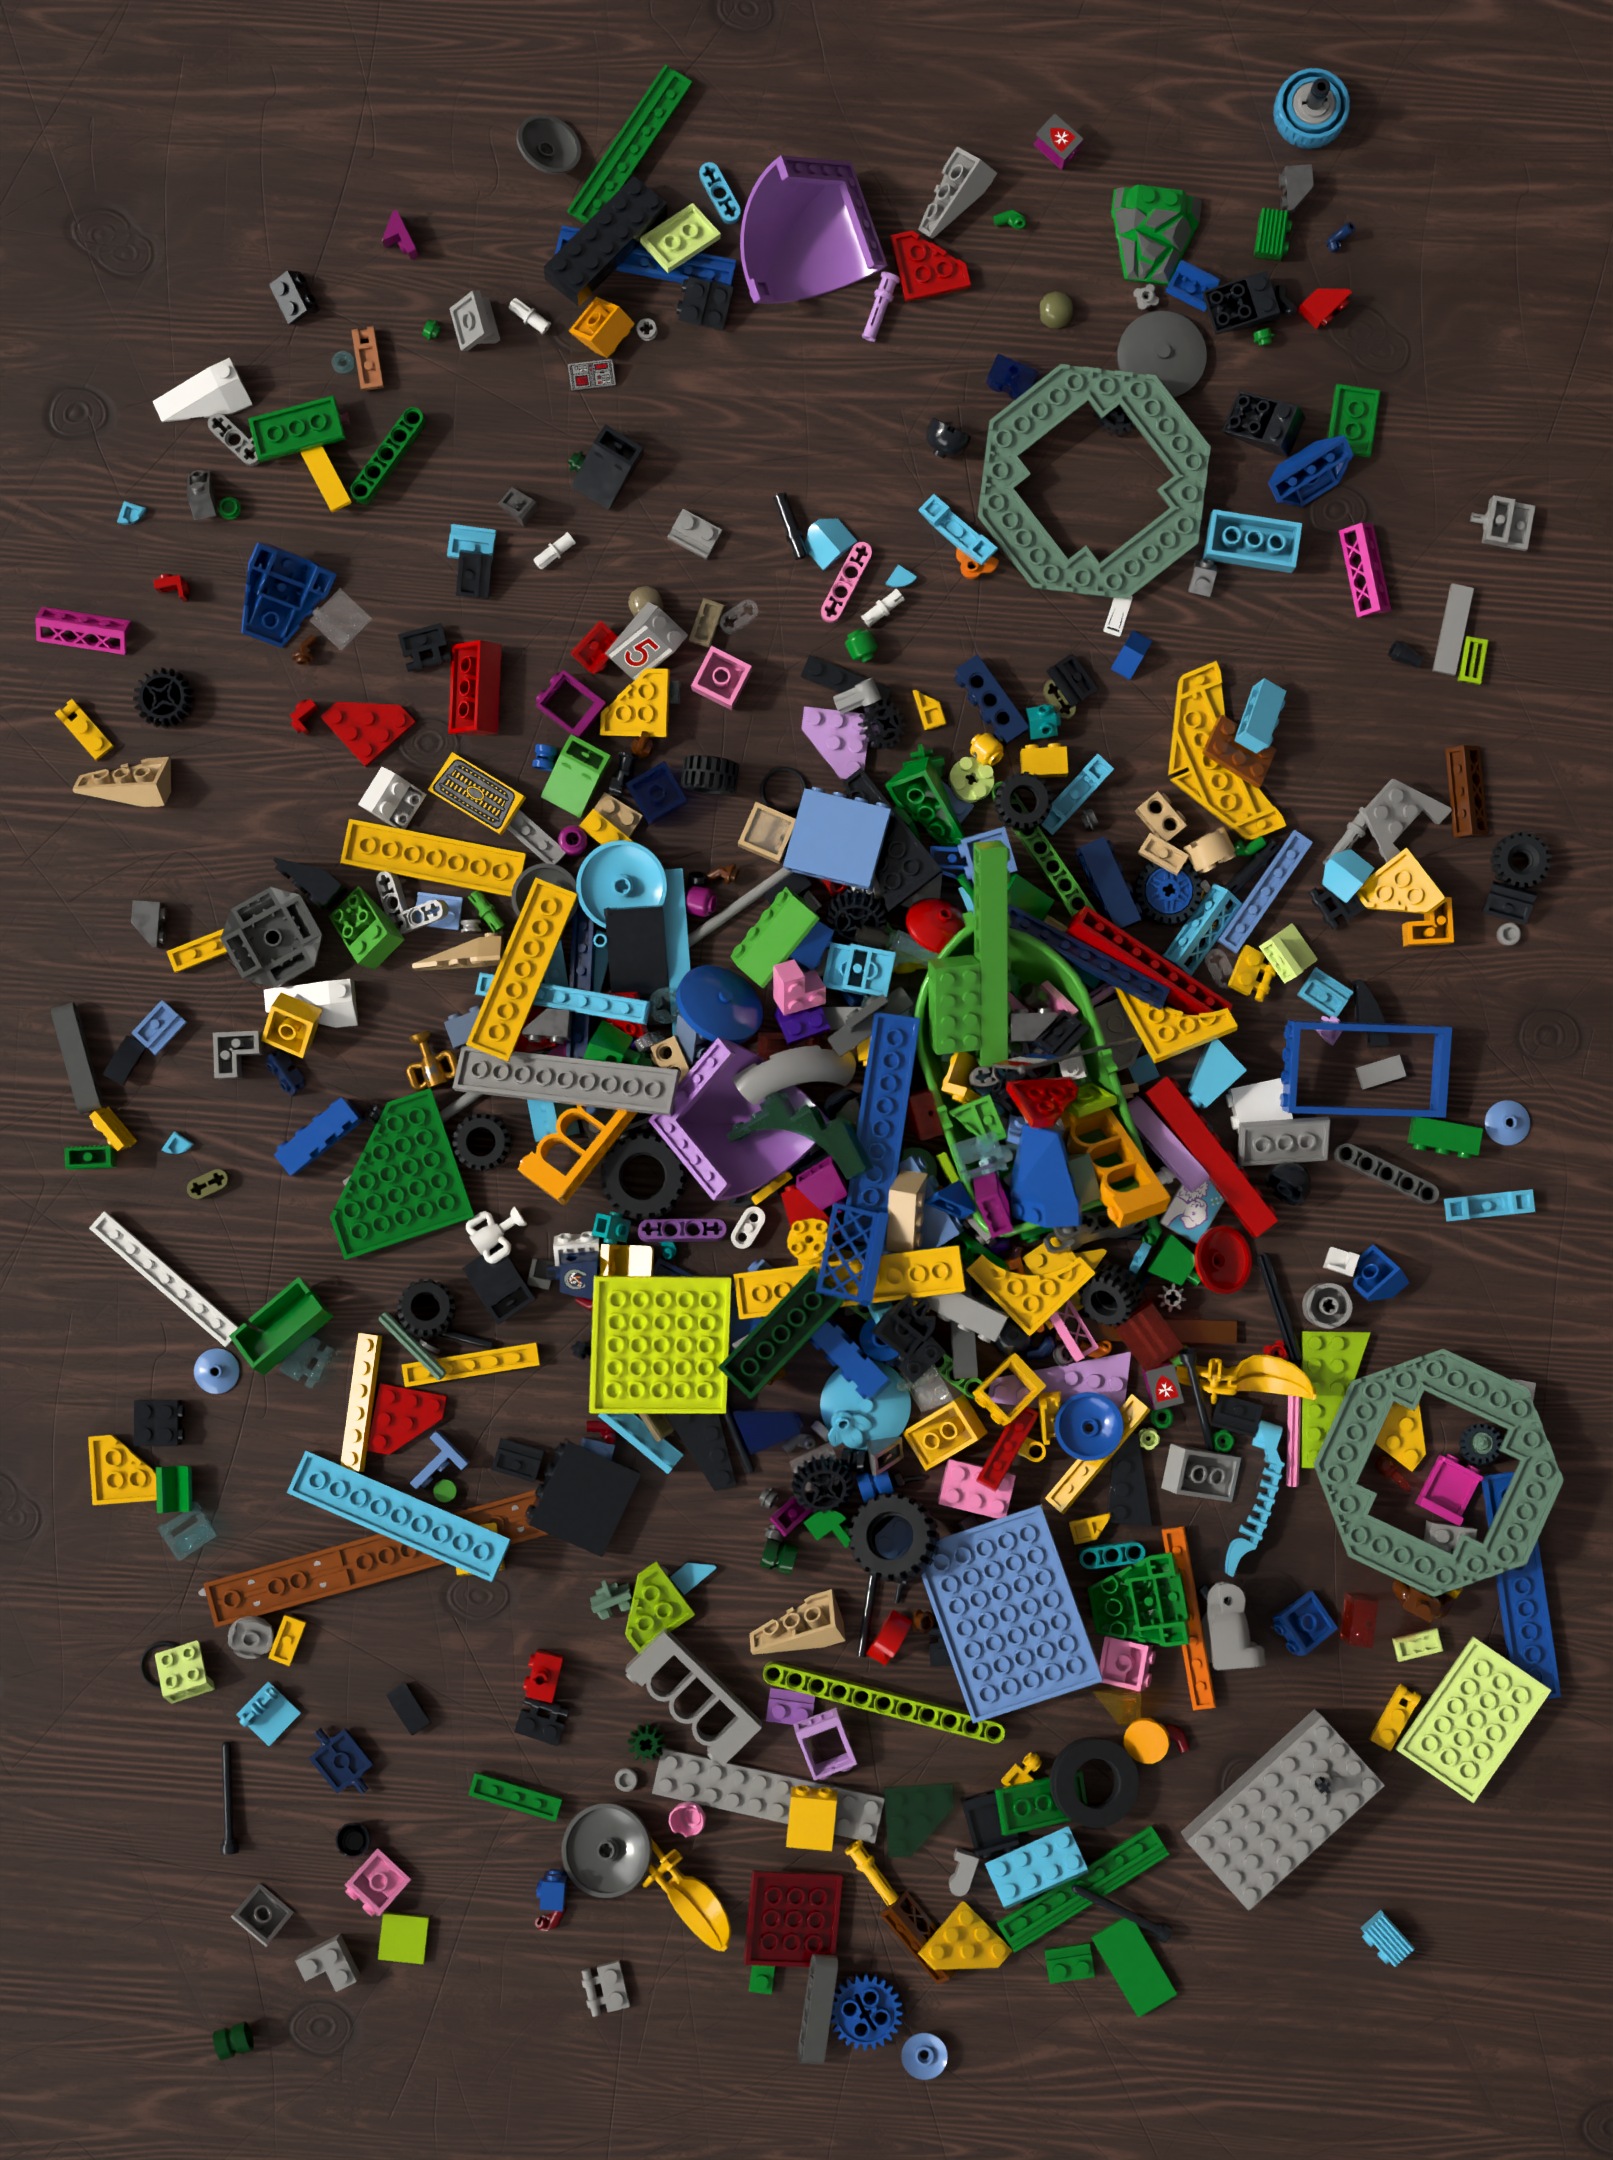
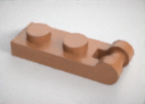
(367, 359)

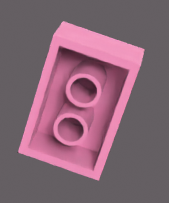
(964, 1493)

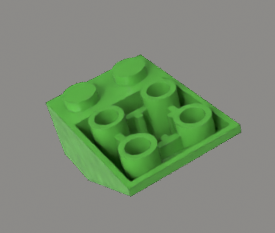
(576, 776)
(365, 929)

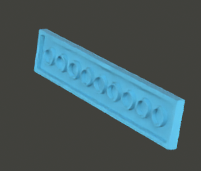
(399, 1516)

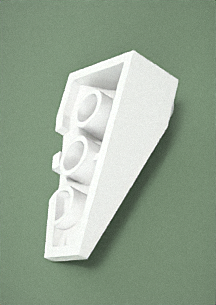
(205, 394)
(334, 997)

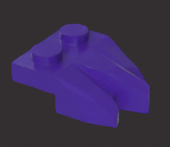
(802, 1024)

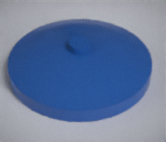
(719, 1004)

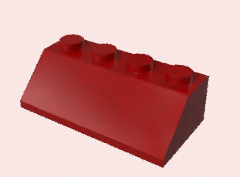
(475, 688)

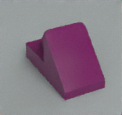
(396, 233)
(789, 1516)

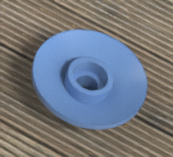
(1496, 1122)
(227, 1366)
(924, 2067)

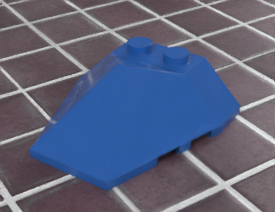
(281, 593)
(1041, 1182)

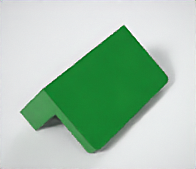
(174, 1489)

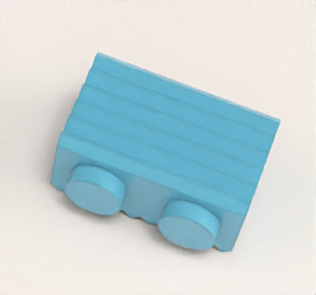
(1387, 1939)

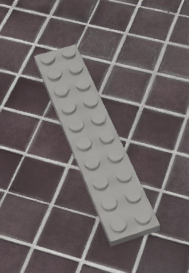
(568, 1081)
(759, 1792)

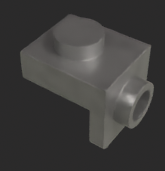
(1203, 577)

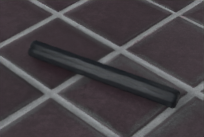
(1279, 1307)

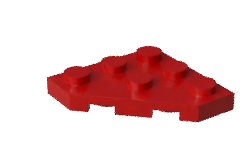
(926, 268)
(367, 727)
(1043, 1099)
(401, 1416)

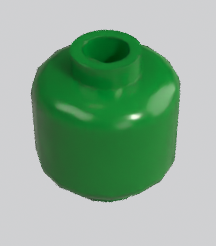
(861, 645)

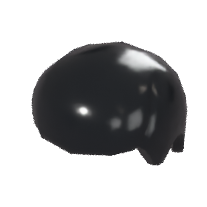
(352, 1840)

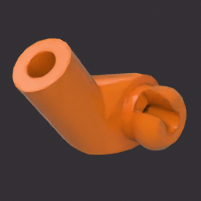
(1104, 1348)

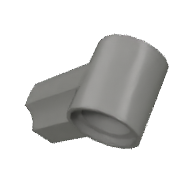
(862, 694)

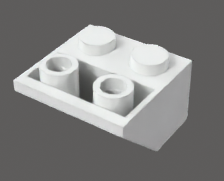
(392, 799)

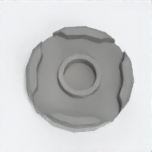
(250, 1637)

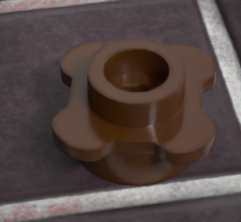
(922, 1621)

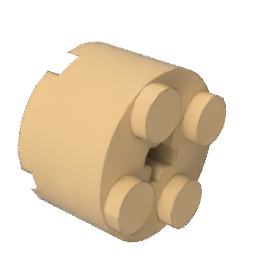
(1210, 849)

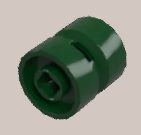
(778, 1556)
(229, 2042)

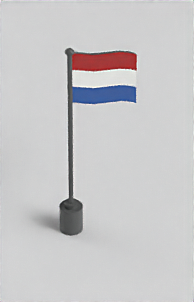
(1035, 1060)

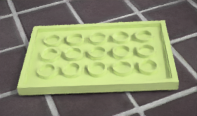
(1473, 1719)

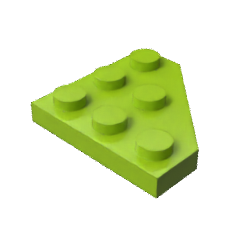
(655, 1606)

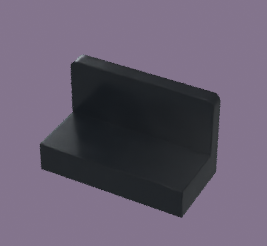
(796, 882)

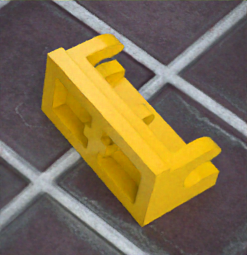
(1049, 1404)

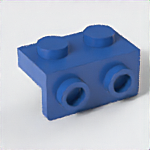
(1189, 284)

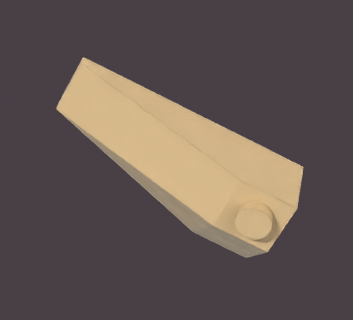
(136, 785)
(478, 952)
(806, 1627)

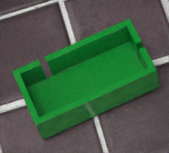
(282, 1326)

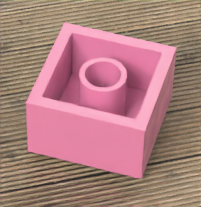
(721, 678)

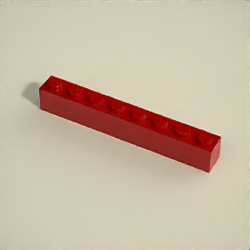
(1106, 937)
(1206, 1149)

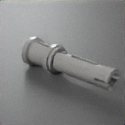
(1355, 830)

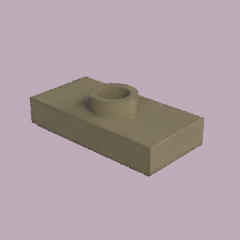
(706, 623)
(657, 1424)

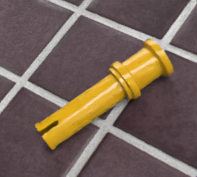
(866, 1864)

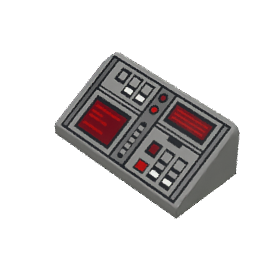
(591, 374)

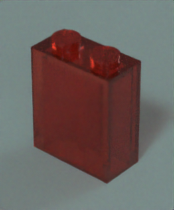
(1149, 1337)

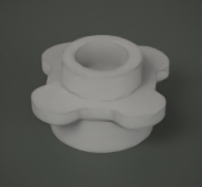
(1141, 301)

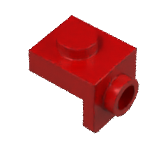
(170, 583)
(303, 711)

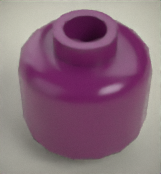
(567, 835)
(700, 901)

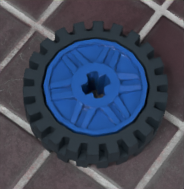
(1175, 907)

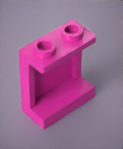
(1449, 1488)

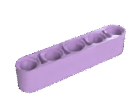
(1167, 1146)

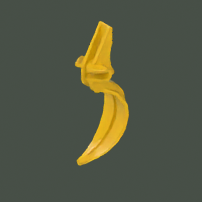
(1255, 1374)
(692, 1900)

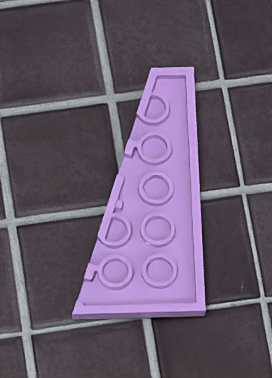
(1100, 1375)

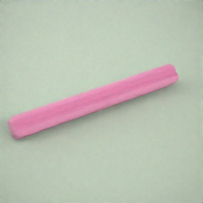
(1293, 1441)

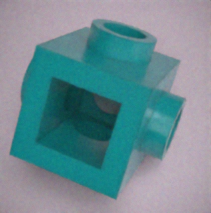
(1042, 721)
(616, 1227)

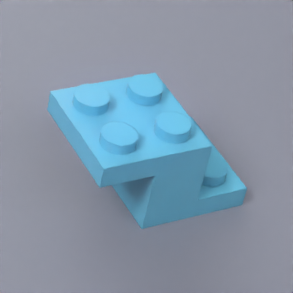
(859, 969)

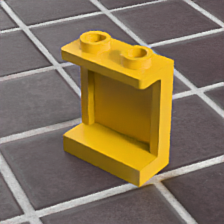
(811, 1818)

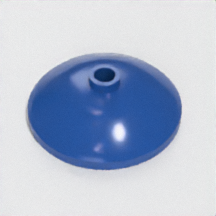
(1084, 1410)

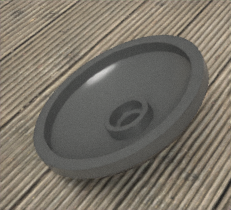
(548, 144)
(547, 872)

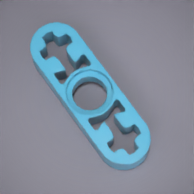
(706, 181)

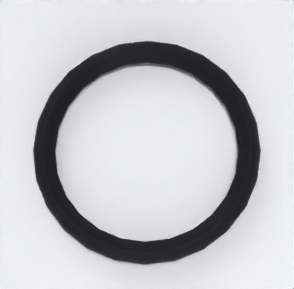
(772, 772)
(144, 1655)

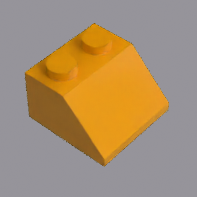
(602, 327)

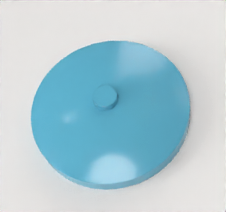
(620, 877)
(887, 1412)

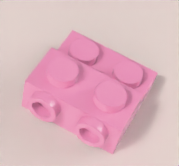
(1126, 1663)
(376, 1883)

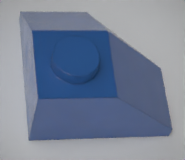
(1378, 1276)

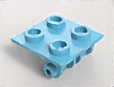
(268, 1713)

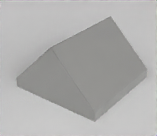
(262, 1914)

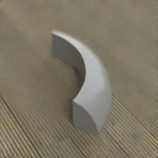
(793, 1068)

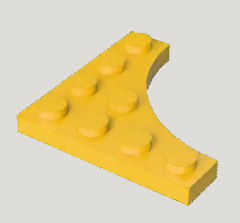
(1170, 1031)
(1030, 1297)

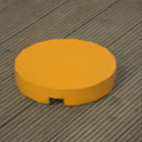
(1146, 1740)

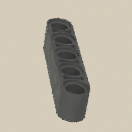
(77, 1057)
(1395, 1179)
(963, 1345)
(817, 2008)

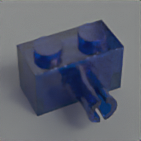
(1010, 377)

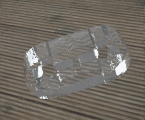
(741, 621)
(1215, 971)
(646, 1041)

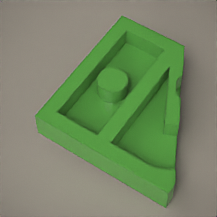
(980, 1117)

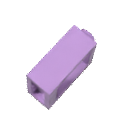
(819, 1724)

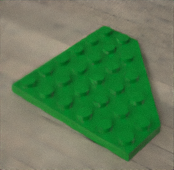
(401, 1181)

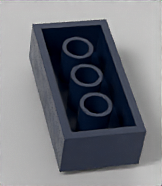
(1108, 884)

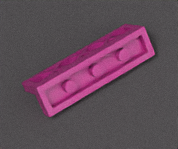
(1372, 569)
(81, 625)

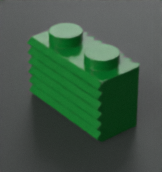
(1271, 234)
(90, 1157)

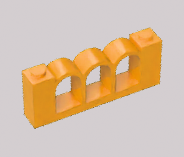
(551, 1180)
(1123, 1207)

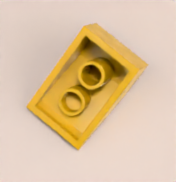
(945, 1432)

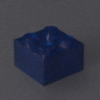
(656, 793)

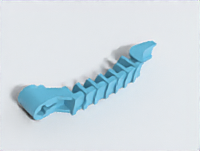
(1266, 1438)

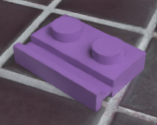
(789, 1706)

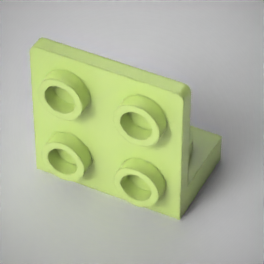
(1288, 953)
(182, 1672)

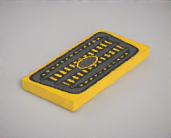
(477, 793)

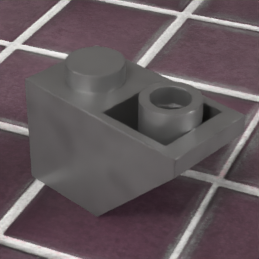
(1296, 185)
(201, 494)
(148, 920)
(550, 1024)
(1028, 1026)

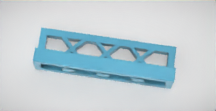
(1200, 926)
(638, 1434)

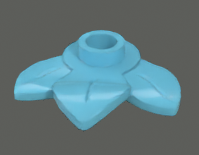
(849, 1432)

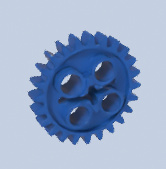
(883, 2002)

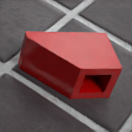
(1322, 304)

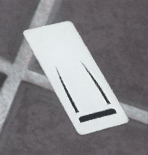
(1117, 616)

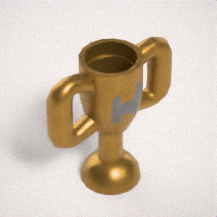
(431, 1065)

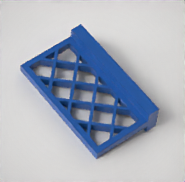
(870, 1262)

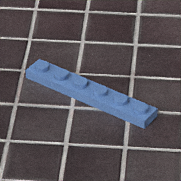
(1265, 891)

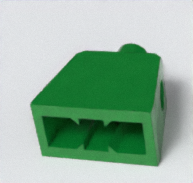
(611, 1045)
(1174, 1263)

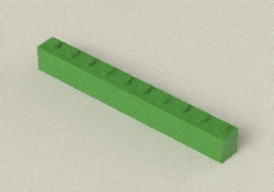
(991, 948)

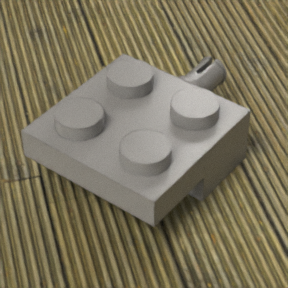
(1506, 523)

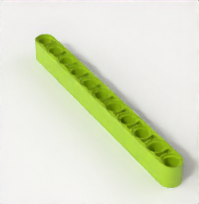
(874, 1694)

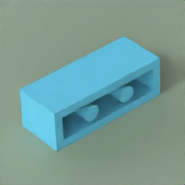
(1260, 716)

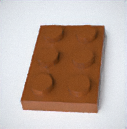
(1234, 756)

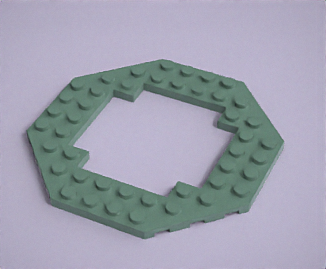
(1163, 427)
(1399, 1553)

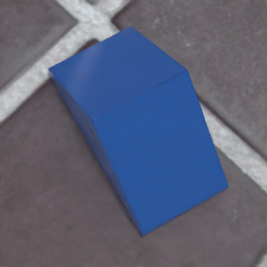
(1131, 655)
(952, 1200)

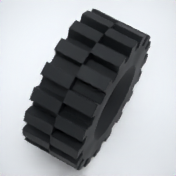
(1535, 852)

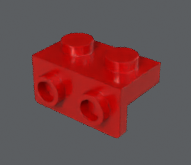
(592, 648)

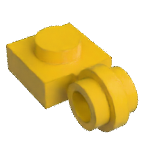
(1018, 1774)

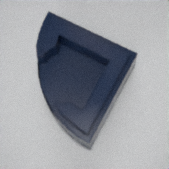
(852, 999)

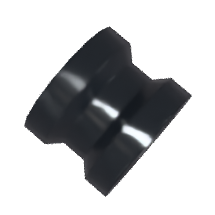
(373, 1114)

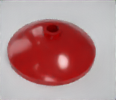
(934, 923)
(1231, 1260)

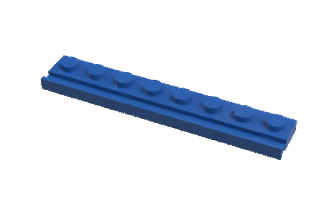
(643, 263)

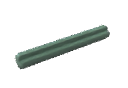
(412, 1346)

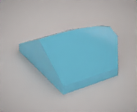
(828, 541)
(1345, 874)

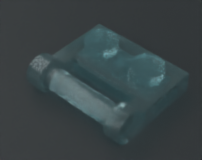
(977, 1149)
(192, 1537)

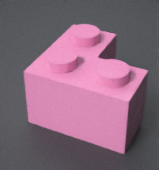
(796, 990)

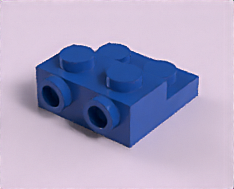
(1304, 1624)

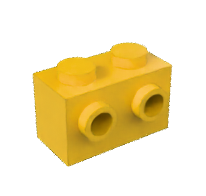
(1045, 761)

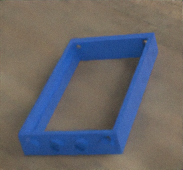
(1440, 1068)

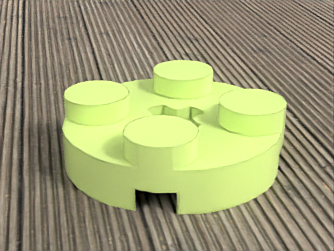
(959, 783)

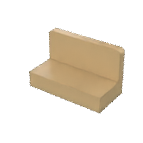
(1163, 854)

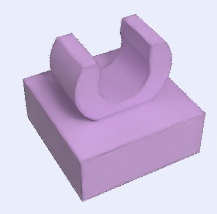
(1330, 1036)

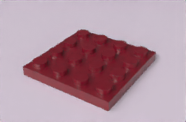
(791, 1917)

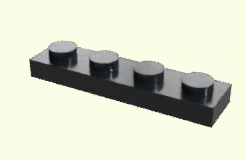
(836, 678)

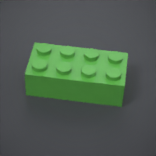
(954, 1004)

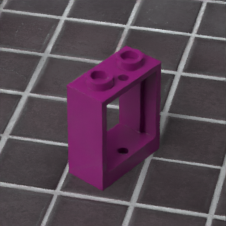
(587, 720)
(994, 1202)

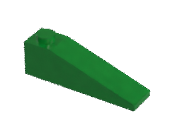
(925, 798)

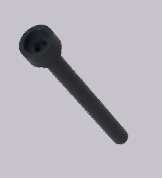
(1189, 1358)
(229, 1844)
(1161, 1931)

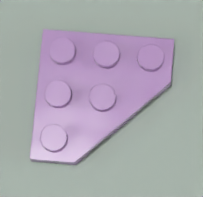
(836, 738)

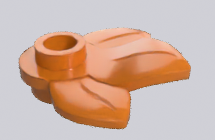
(988, 567)

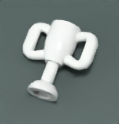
(491, 1235)

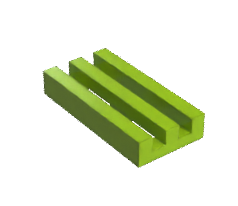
(1469, 679)

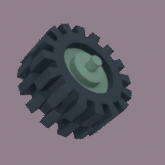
(1480, 1444)

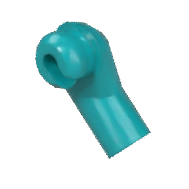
(669, 1248)

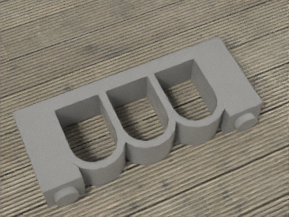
(734, 1735)

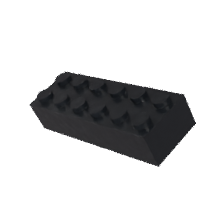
(605, 241)

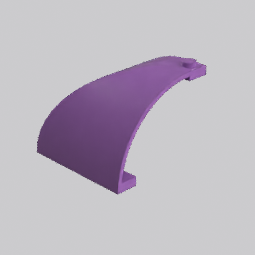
(807, 231)
(705, 1112)

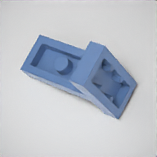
(440, 1460)

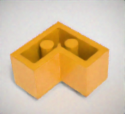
(1434, 930)

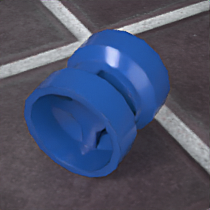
(544, 757)

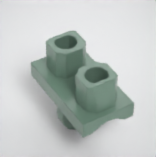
(609, 1596)

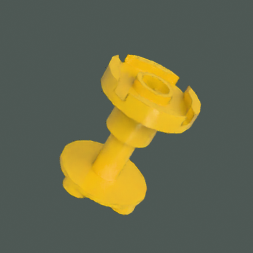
(808, 1241)

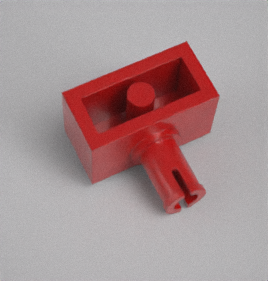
(544, 1675)

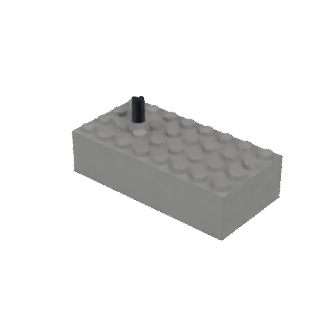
(1281, 1809)

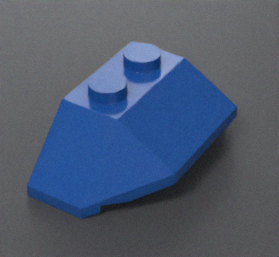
(1311, 471)

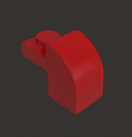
(889, 1637)

